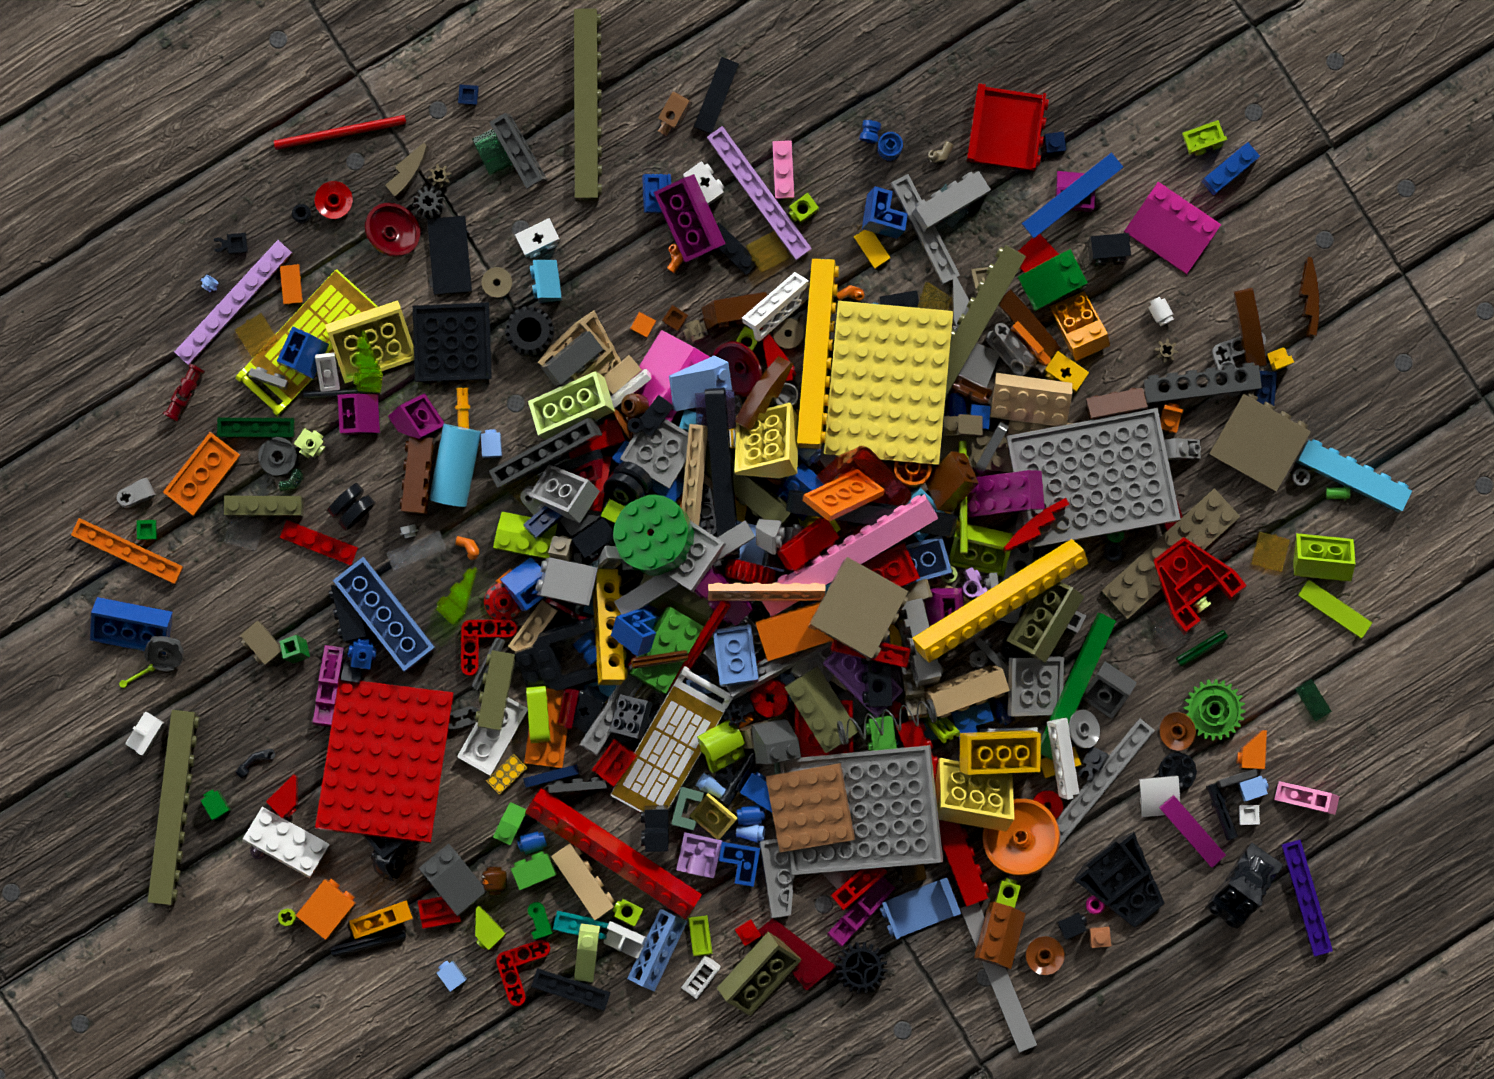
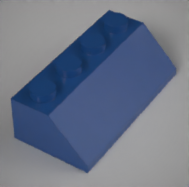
(128, 623)

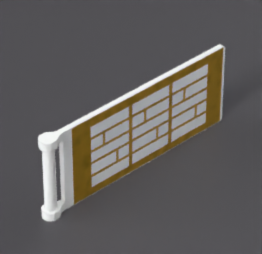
(671, 744)

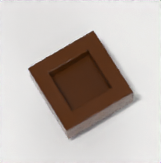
(674, 318)

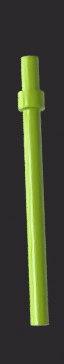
(963, 511)

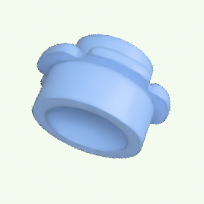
(209, 283)

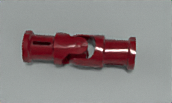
(184, 391)

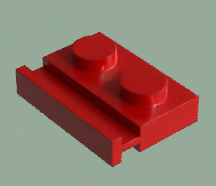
(614, 762)
(436, 912)

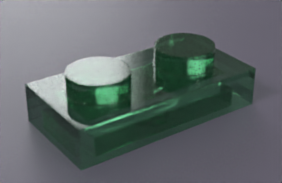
(1313, 700)

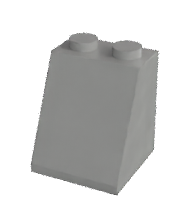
(566, 581)

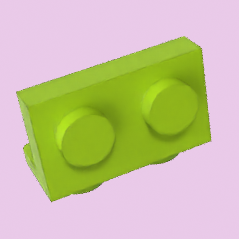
(1204, 137)

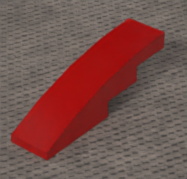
(1030, 530)

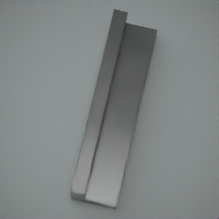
(518, 150)

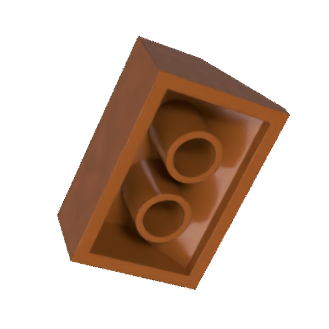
(999, 935)

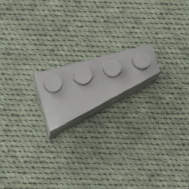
(910, 623)

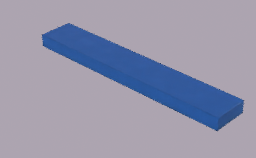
(1072, 195)

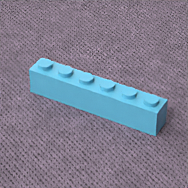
(1352, 475)

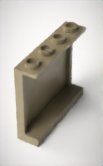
(1260, 441)
(859, 608)

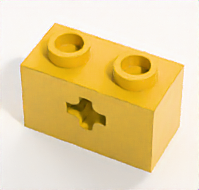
(1061, 362)

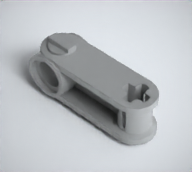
(1011, 350)

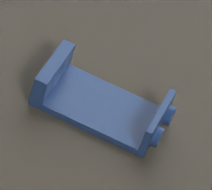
(920, 908)

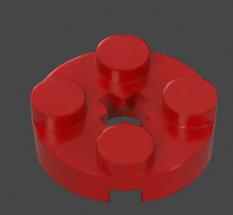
(766, 708)

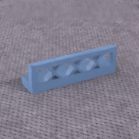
(660, 951)

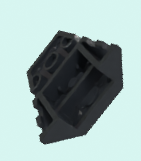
(1122, 880)

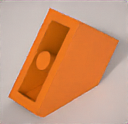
(1253, 753)

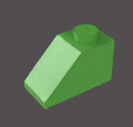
(510, 823)

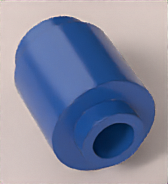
(750, 815)
(532, 842)

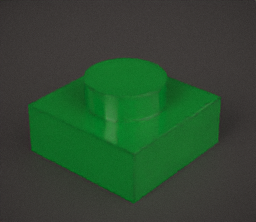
(146, 529)

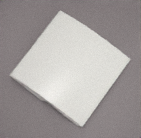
(1156, 792)

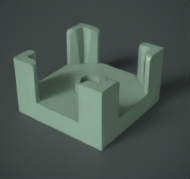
(682, 807)

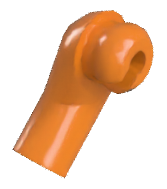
(676, 257)
(470, 546)

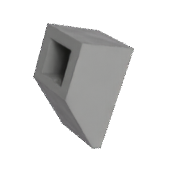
(1183, 449)
(769, 535)

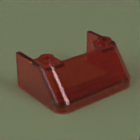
(868, 463)

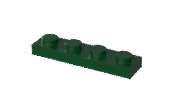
(256, 427)

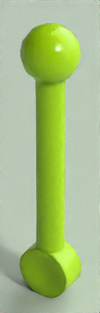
(123, 683)

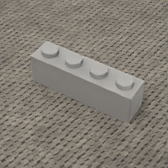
(951, 200)

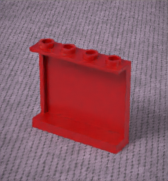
(1007, 128)

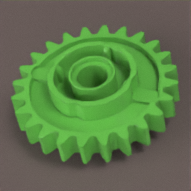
(1228, 707)

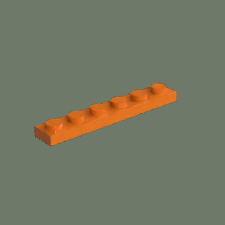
(127, 551)

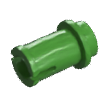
(1338, 493)

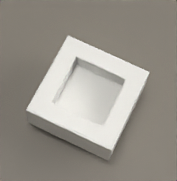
(1249, 814)

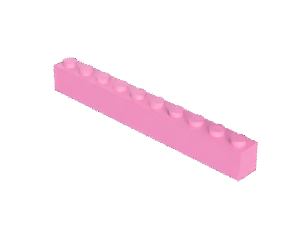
(860, 547)

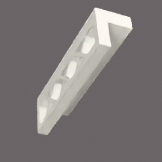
(776, 303)
(1063, 758)

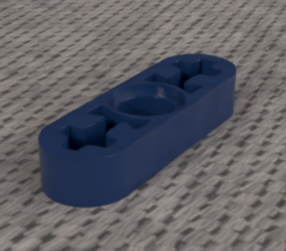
(551, 776)

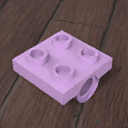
(973, 580)
(699, 855)

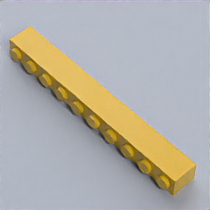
(816, 354)
(1000, 600)

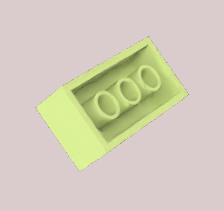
(571, 404)

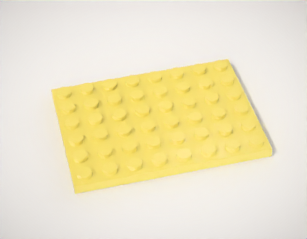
(889, 381)

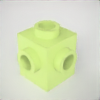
(304, 440)

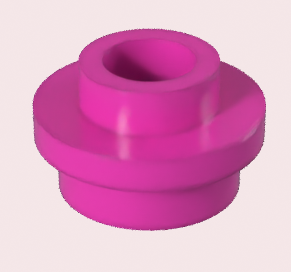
(1090, 900)

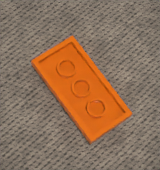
(201, 473)
(843, 495)
(551, 752)

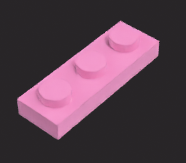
(783, 169)

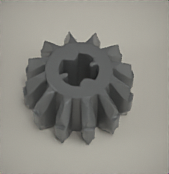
(433, 197)

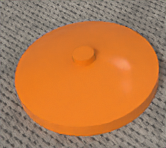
(1027, 843)

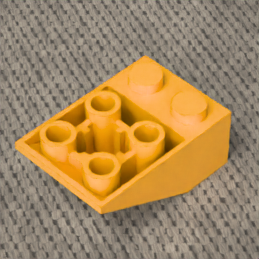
(1080, 326)

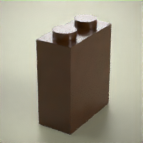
(951, 481)

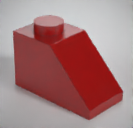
(285, 798)

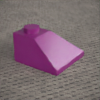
(416, 417)

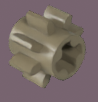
(438, 170)
(695, 331)
(1166, 356)

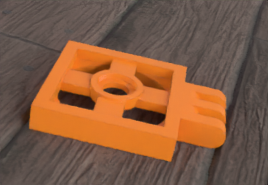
(1030, 343)

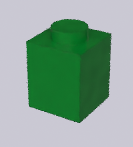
(294, 649)
(215, 804)

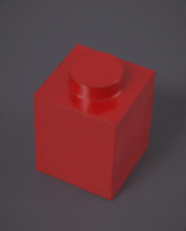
(747, 932)

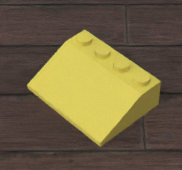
(385, 332)
(770, 446)
(975, 798)

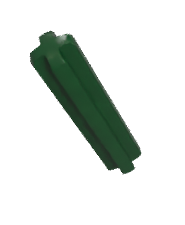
(1202, 648)

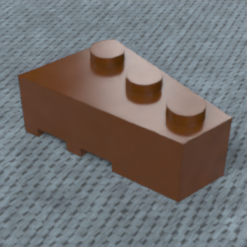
(730, 311)

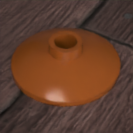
(624, 423)
(1170, 734)
(1052, 962)

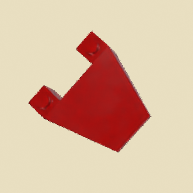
(1189, 575)

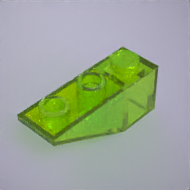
(369, 373)
(457, 602)

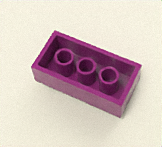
(689, 218)
(1006, 494)

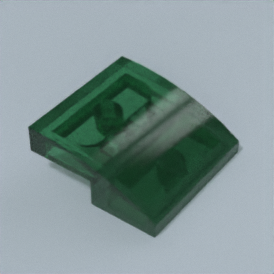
(491, 152)

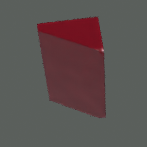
(591, 471)

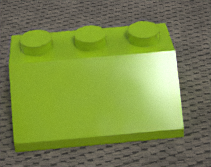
(514, 538)
(984, 550)
(1324, 557)

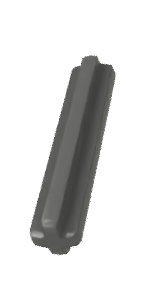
(496, 646)

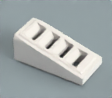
(711, 964)

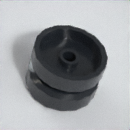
(627, 483)
(351, 506)

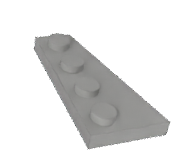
(777, 878)

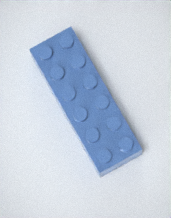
(384, 614)

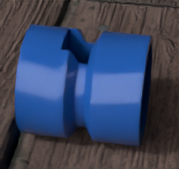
(890, 146)
(587, 646)

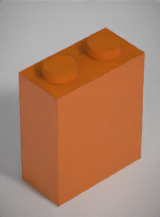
(326, 908)

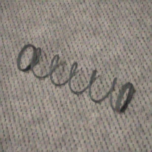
(931, 710)

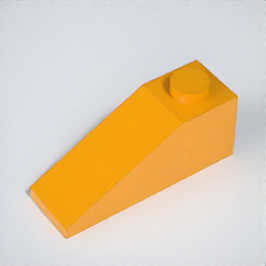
(380, 919)

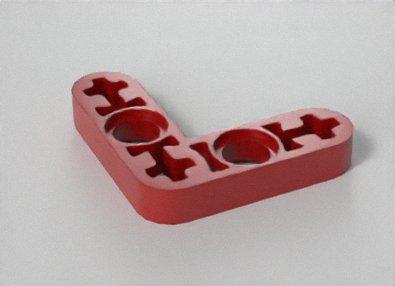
(474, 638)
(515, 961)

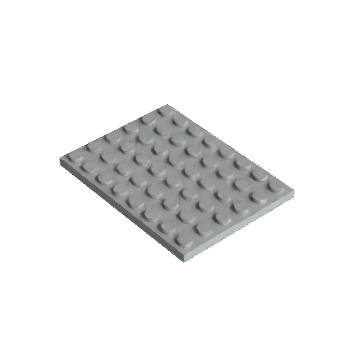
(1107, 470)
(889, 807)

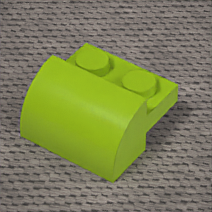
(721, 745)

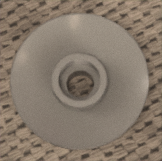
(1084, 729)

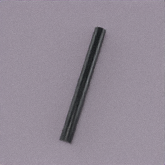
(333, 394)

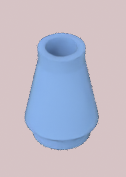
(709, 785)
(752, 832)

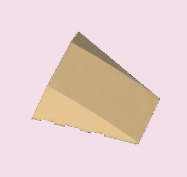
(608, 357)

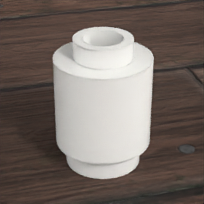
(1161, 311)

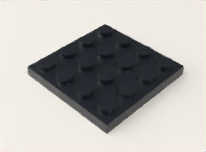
(452, 342)

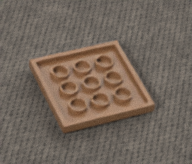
(810, 807)

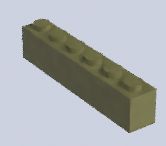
(754, 494)

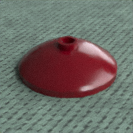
(398, 223)
(743, 366)

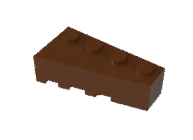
(417, 476)

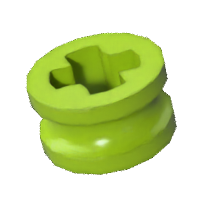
(285, 911)

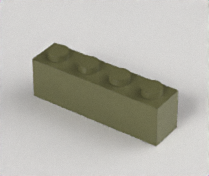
(264, 506)
(496, 690)

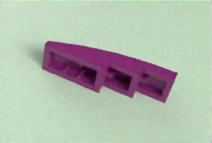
(328, 685)
(1192, 831)
(860, 911)

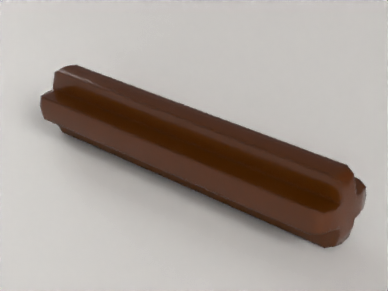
(659, 659)

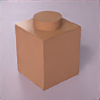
(1099, 937)

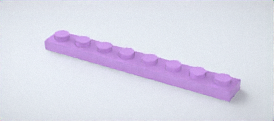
(759, 193)
(233, 302)

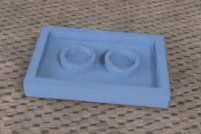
(735, 655)

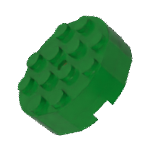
(653, 535)

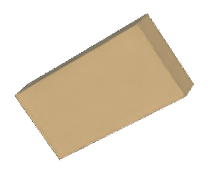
(621, 374)

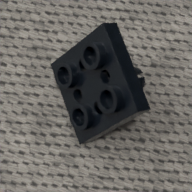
(634, 719)

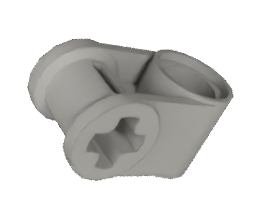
(139, 492)

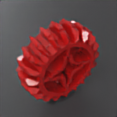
(749, 572)

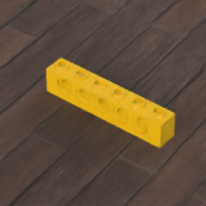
(607, 674)

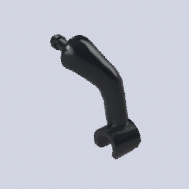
(267, 754)

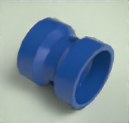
(870, 131)

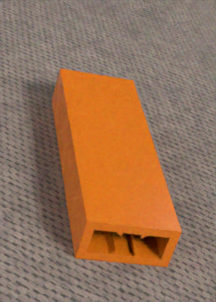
(790, 632)

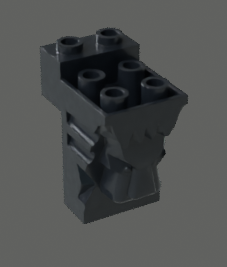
(1244, 886)

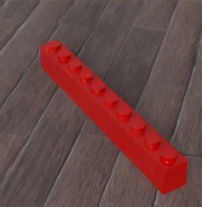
(952, 836)
(613, 853)

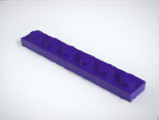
(1306, 897)

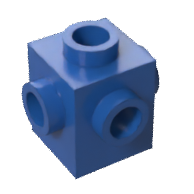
(359, 659)

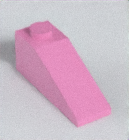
(1307, 797)

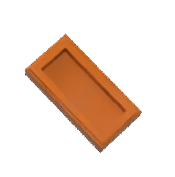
(291, 284)

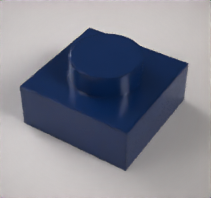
(468, 95)
(1055, 142)

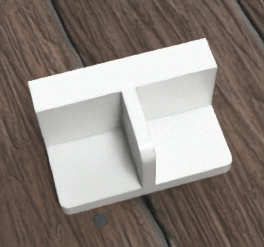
(145, 733)
(625, 940)

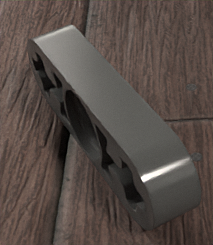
(991, 448)

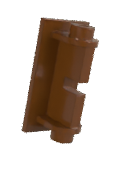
(972, 390)

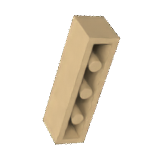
(582, 881)

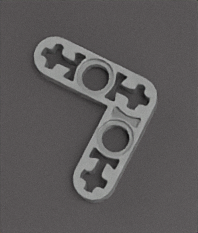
(1230, 353)

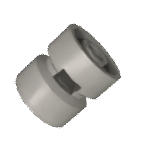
(788, 394)

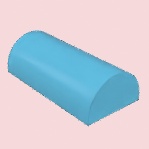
(454, 465)

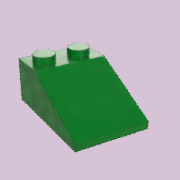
(1052, 280)

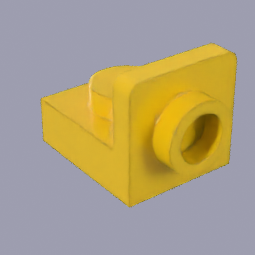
(1279, 359)

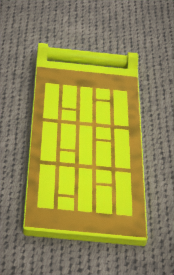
(329, 303)

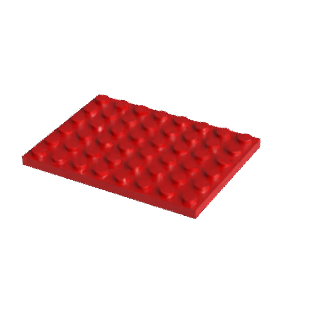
(384, 761)

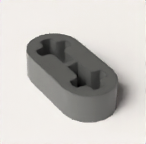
(463, 722)

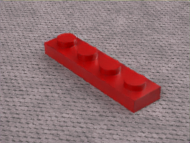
(319, 542)
(888, 654)

